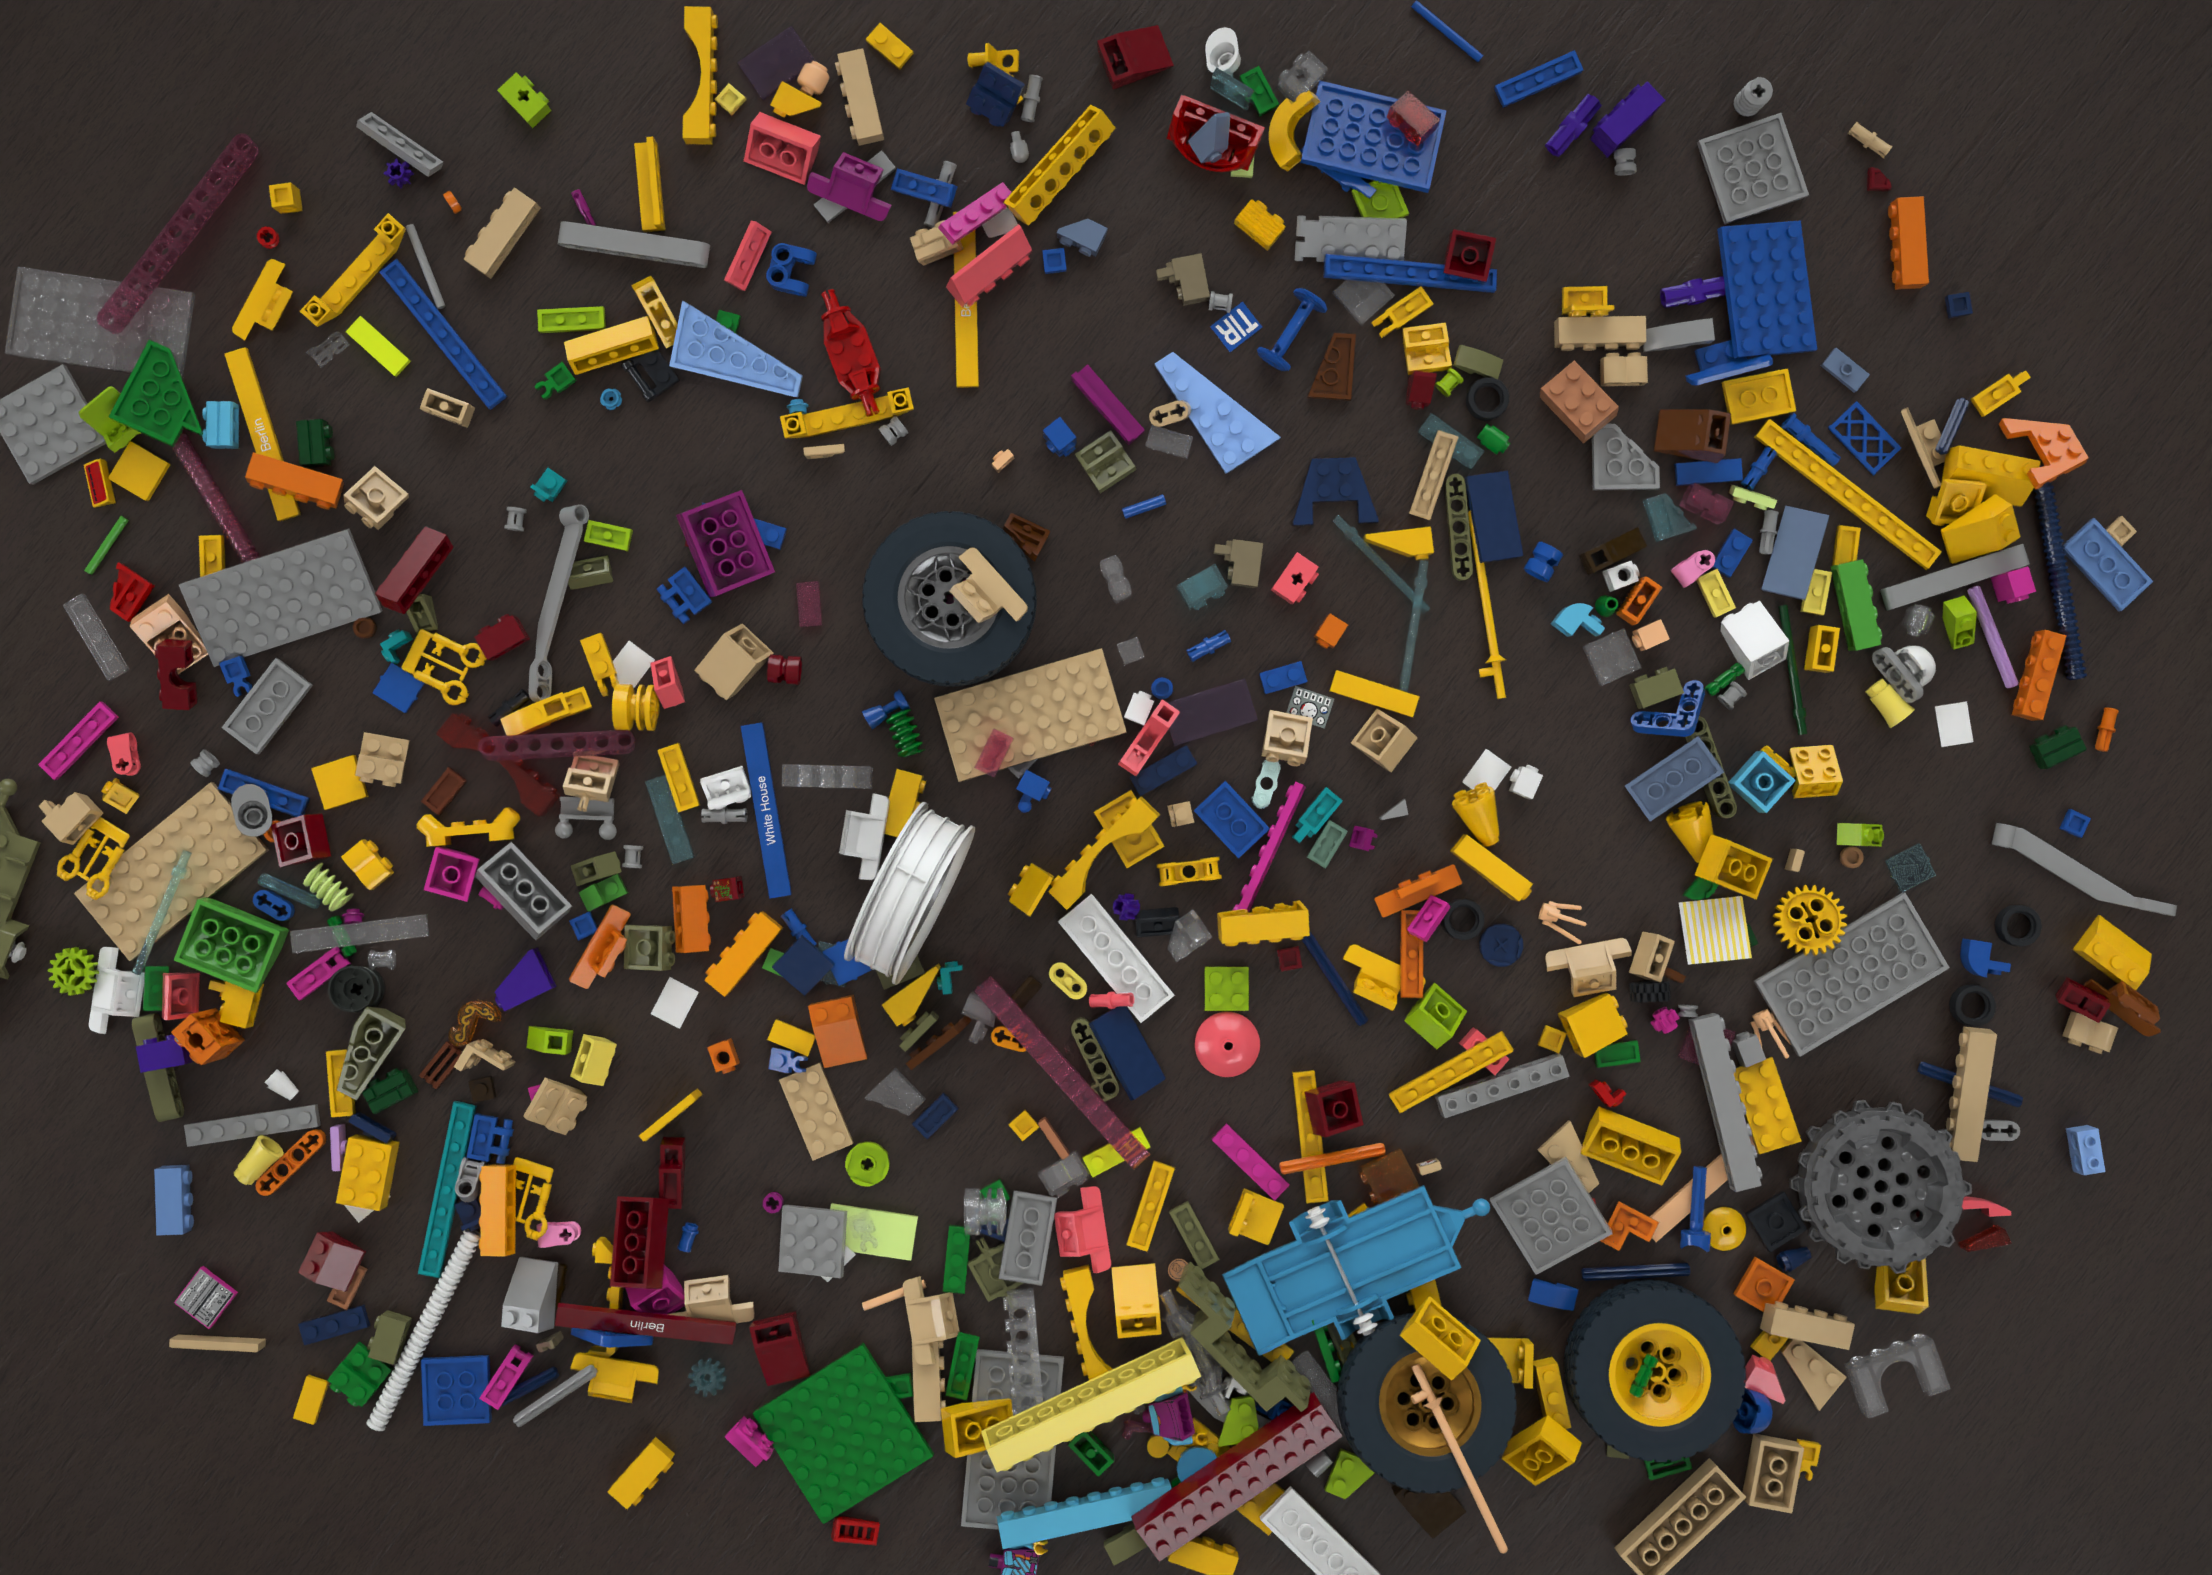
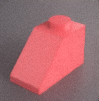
(667, 682)
(1763, 1378)

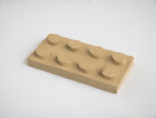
(816, 1111)

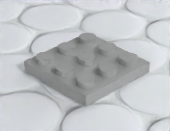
(812, 1241)

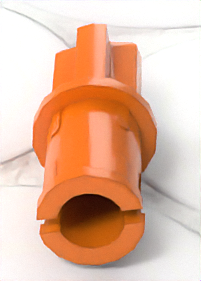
(2106, 729)

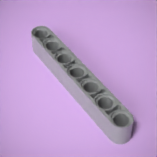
(633, 244)
(1955, 577)

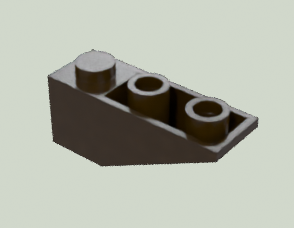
(1613, 551)

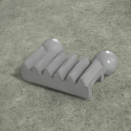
(595, 811)

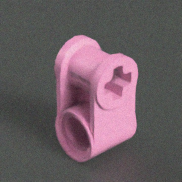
(1690, 569)
(557, 1234)

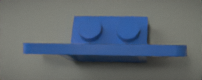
(1719, 363)

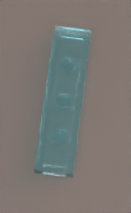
(669, 820)

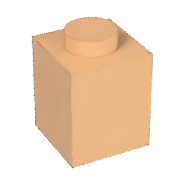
(1650, 635)

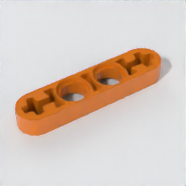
(289, 1160)

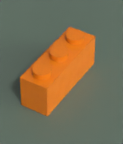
(691, 918)

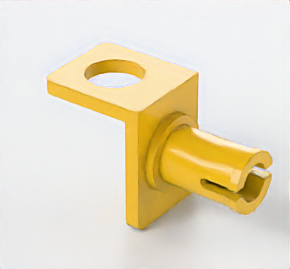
(994, 57)

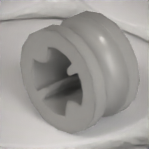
(1687, 1010)

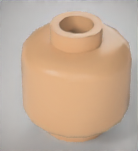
(813, 78)

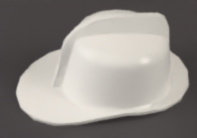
(1223, 51)

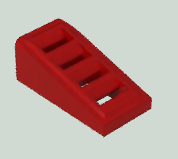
(847, 1522)

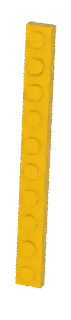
(1848, 494)

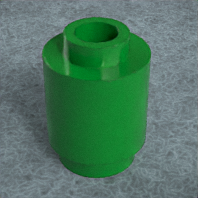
(1493, 439)

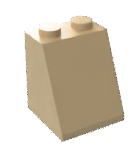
(733, 661)

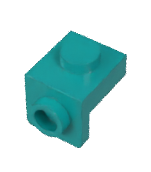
(395, 641)
(944, 981)

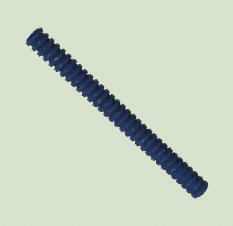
(2060, 581)

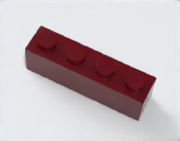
(414, 570)

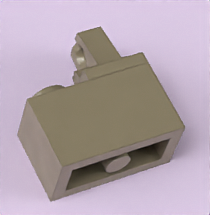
(1189, 275)
(1245, 560)

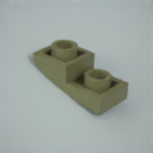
(1477, 361)

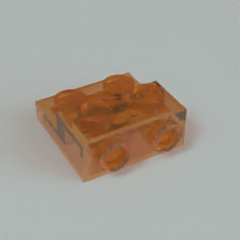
(1388, 1176)

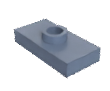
(1845, 370)

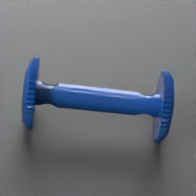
(1309, 302)

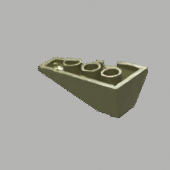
(369, 1045)

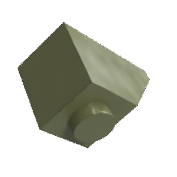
(596, 868)

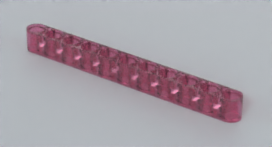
(177, 245)
(1062, 1072)

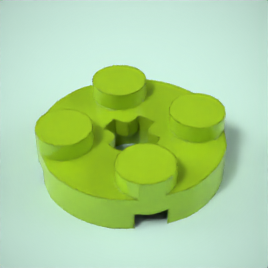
(874, 1174)

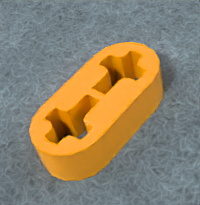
(1005, 1042)

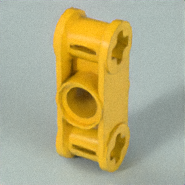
(1176, 875)

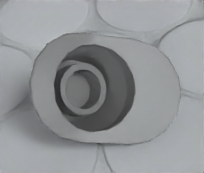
(251, 810)

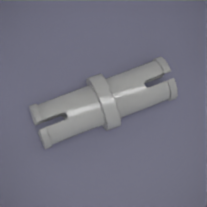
(1031, 98)
(724, 815)

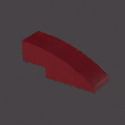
(672, 1170)

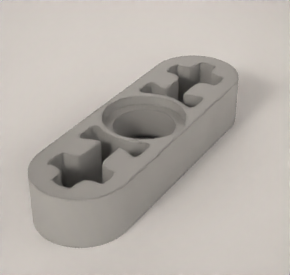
(1906, 676)

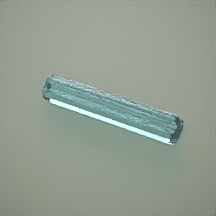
(289, 890)

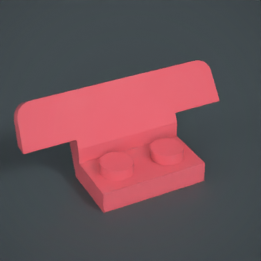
(1085, 1231)

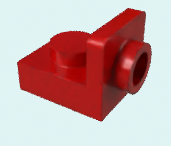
(1603, 1091)

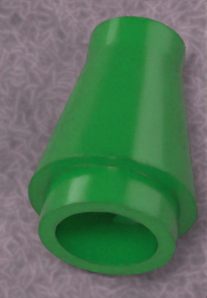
(1602, 607)

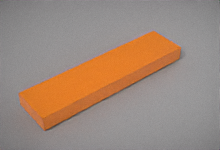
(1410, 959)

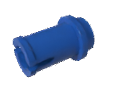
(687, 1237)

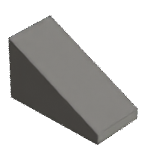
(1398, 810)

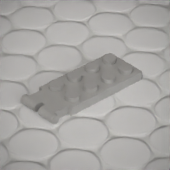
(1351, 237)

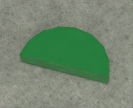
(1700, 889)

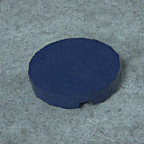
(1501, 945)

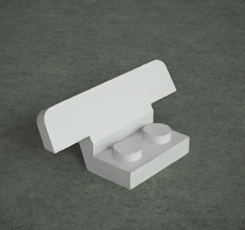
(865, 835)
(114, 992)

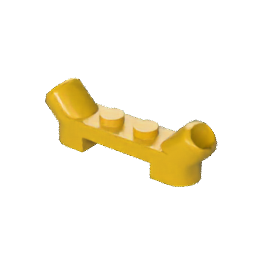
(439, 835)

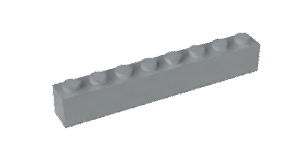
(1725, 1102)

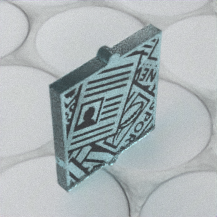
(1910, 867)

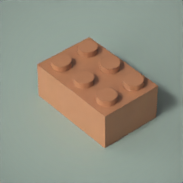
(1579, 401)

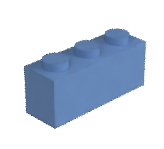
(173, 1200)

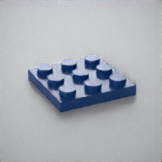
(453, 1390)

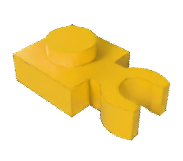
(1810, 1456)

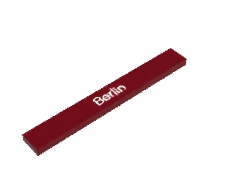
(645, 1323)

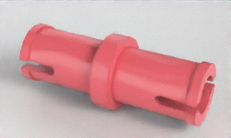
(1111, 1000)

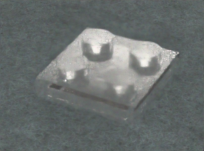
(1363, 298)
(1612, 657)

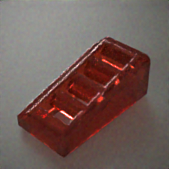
(1988, 1238)

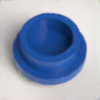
(1162, 688)

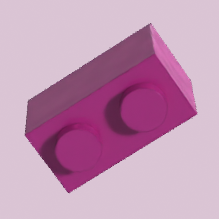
(2013, 585)

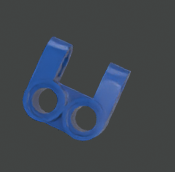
(796, 254)

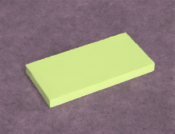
(893, 1233)

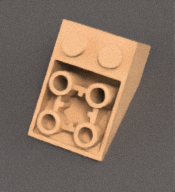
(167, 621)

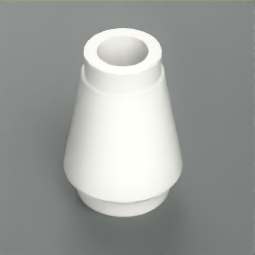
(282, 1085)

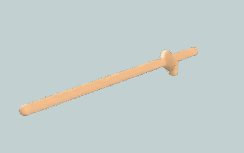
(1434, 1404)

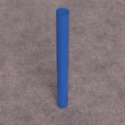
(1447, 31)

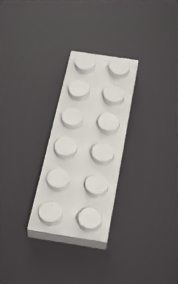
(1115, 957)
(1313, 1537)

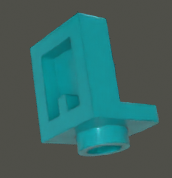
(548, 485)

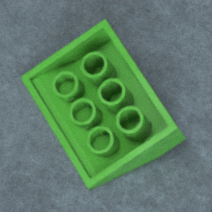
(230, 944)

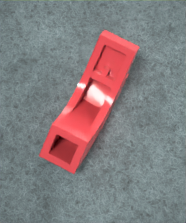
(1149, 737)

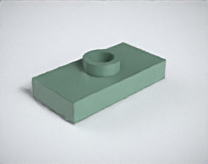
(1327, 844)

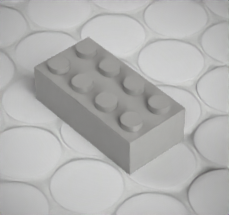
(523, 891)

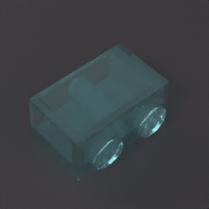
(1202, 587)

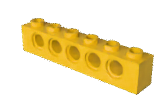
(1062, 155)

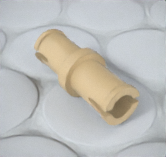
(1870, 140)

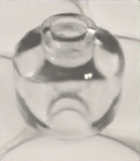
(1918, 619)

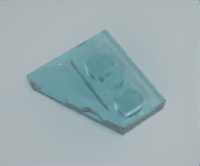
(1666, 518)

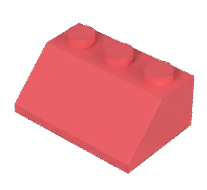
(781, 148)

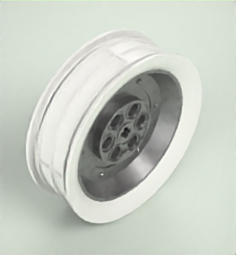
(909, 893)

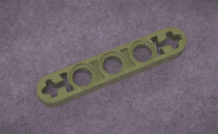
(1461, 516)

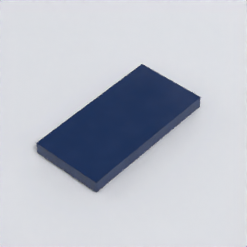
(1493, 516)
(1127, 1051)

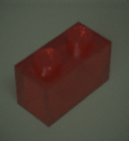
(1412, 118)

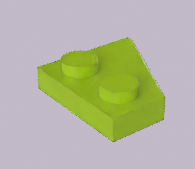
(1239, 1422)
(1347, 1474)

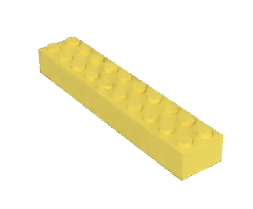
(1090, 1404)

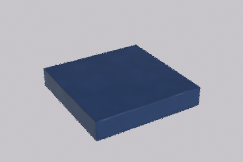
(803, 965)

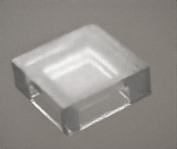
(1130, 651)

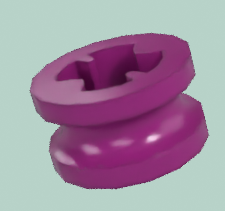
(769, 1208)

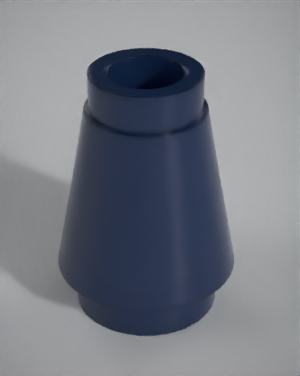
(1791, 1259)

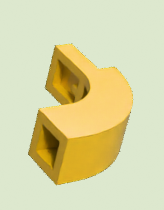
(1283, 127)

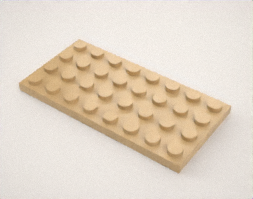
(1040, 708)
(144, 871)

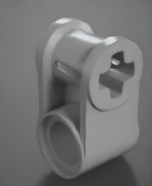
(469, 1176)

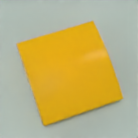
(1427, 348)

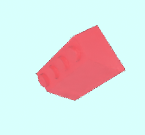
(989, 267)

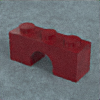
(174, 691)

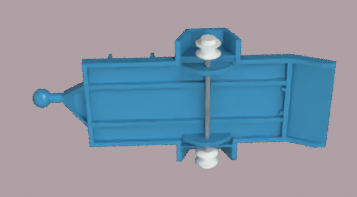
(1347, 1270)

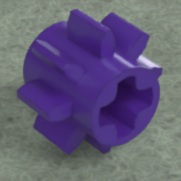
(405, 175)
(1126, 906)

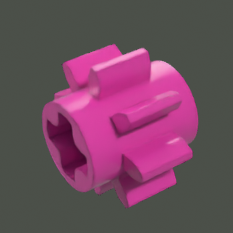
(1665, 1020)

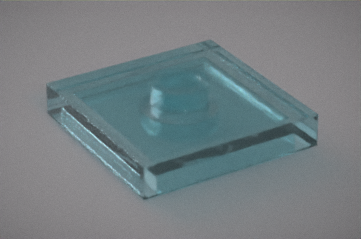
(1231, 88)

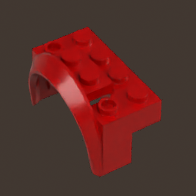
(1243, 135)

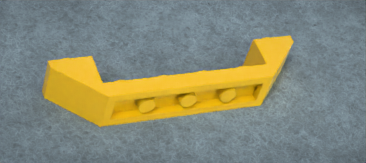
(357, 274)
(846, 416)
(603, 1254)

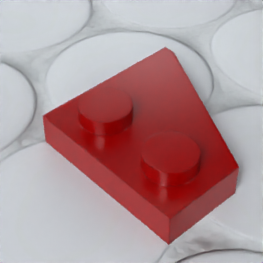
(129, 592)

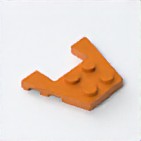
(2054, 444)

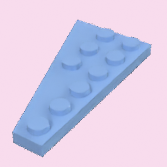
(718, 352)
(1222, 423)

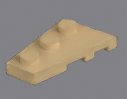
(1567, 1144)
(1813, 1371)

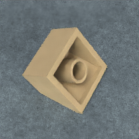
(1384, 740)

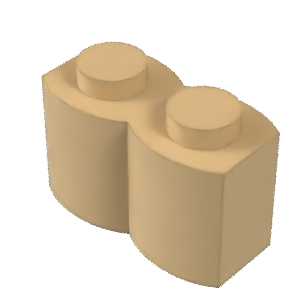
(1623, 371)
(2089, 1032)

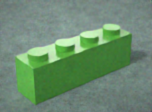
(1856, 605)

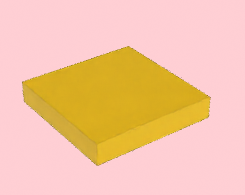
(139, 471)
(338, 782)

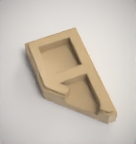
(823, 451)

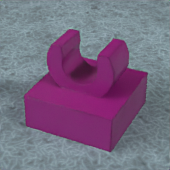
(1362, 838)

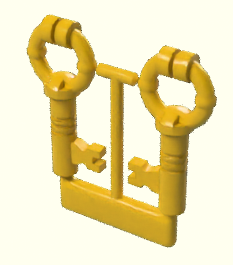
(417, 650)
(109, 831)
(542, 1172)

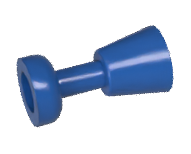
(878, 714)

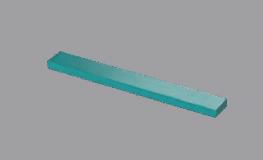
(445, 1196)

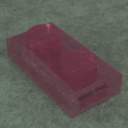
(809, 604)
(994, 753)

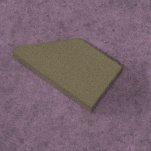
(549, 1342)

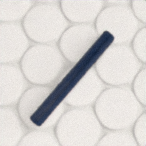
(1335, 979)
(1947, 1076)
(1634, 1272)

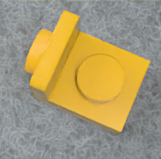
(119, 795)

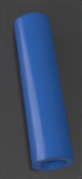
(1144, 506)

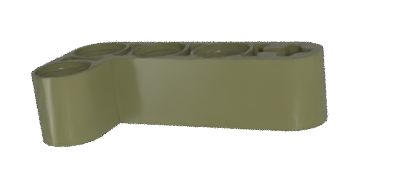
(1093, 1058)

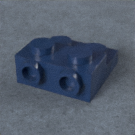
(995, 95)

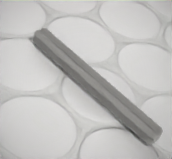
(555, 1395)

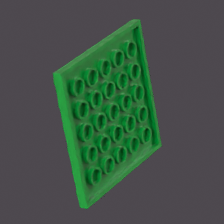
(843, 1433)

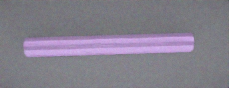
(1992, 637)

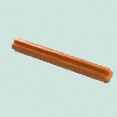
(1332, 1158)

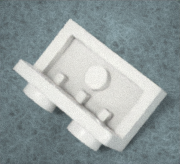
(726, 788)

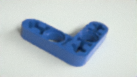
(1677, 720)
(612, 1339)

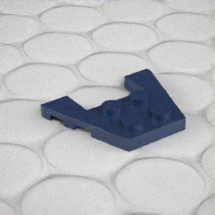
(1334, 482)

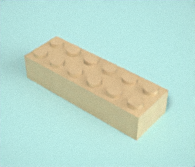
(1680, 1521)

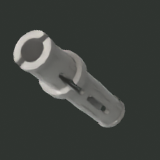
(935, 209)

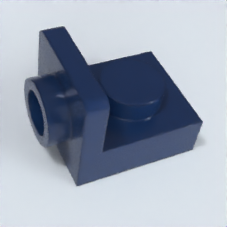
(469, 1214)

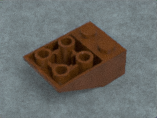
(1693, 433)

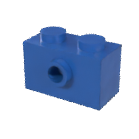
(1059, 438)

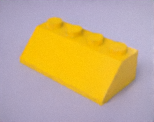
(2001, 472)
(1631, 1146)

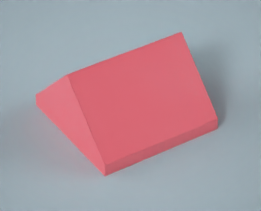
(180, 995)

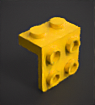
(1585, 300)

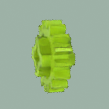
(76, 961)

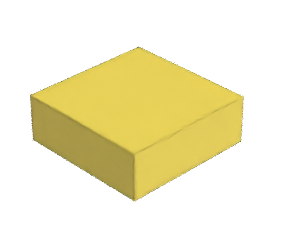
(730, 99)

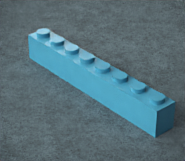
(1078, 1513)

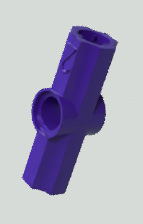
(1573, 125)
(1693, 292)

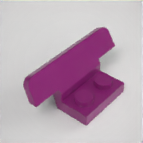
(851, 186)

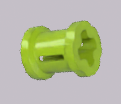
(1449, 382)

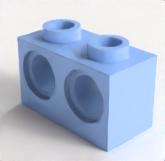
(2085, 1150)

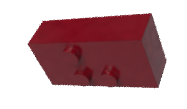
(639, 1242)

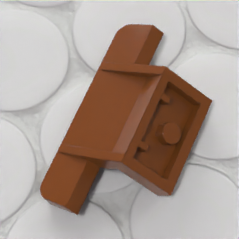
(2130, 1006)

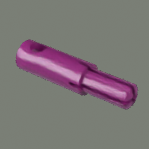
(583, 207)

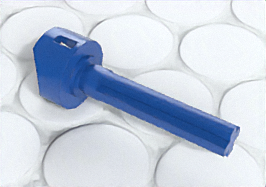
(1695, 1234)

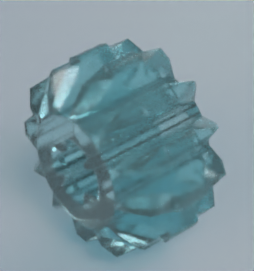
(699, 1374)

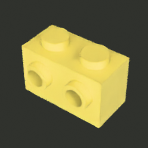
(593, 1060)

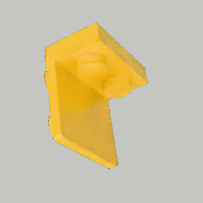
(1815, 771)
(1255, 1217)
(1519, 1358)

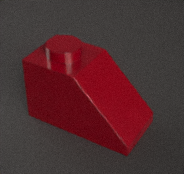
(1420, 389)

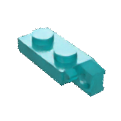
(1316, 814)

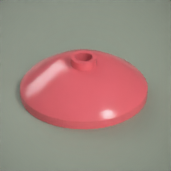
(1225, 1028)

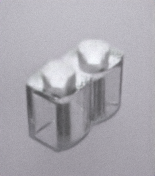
(1118, 585)
(1064, 1173)

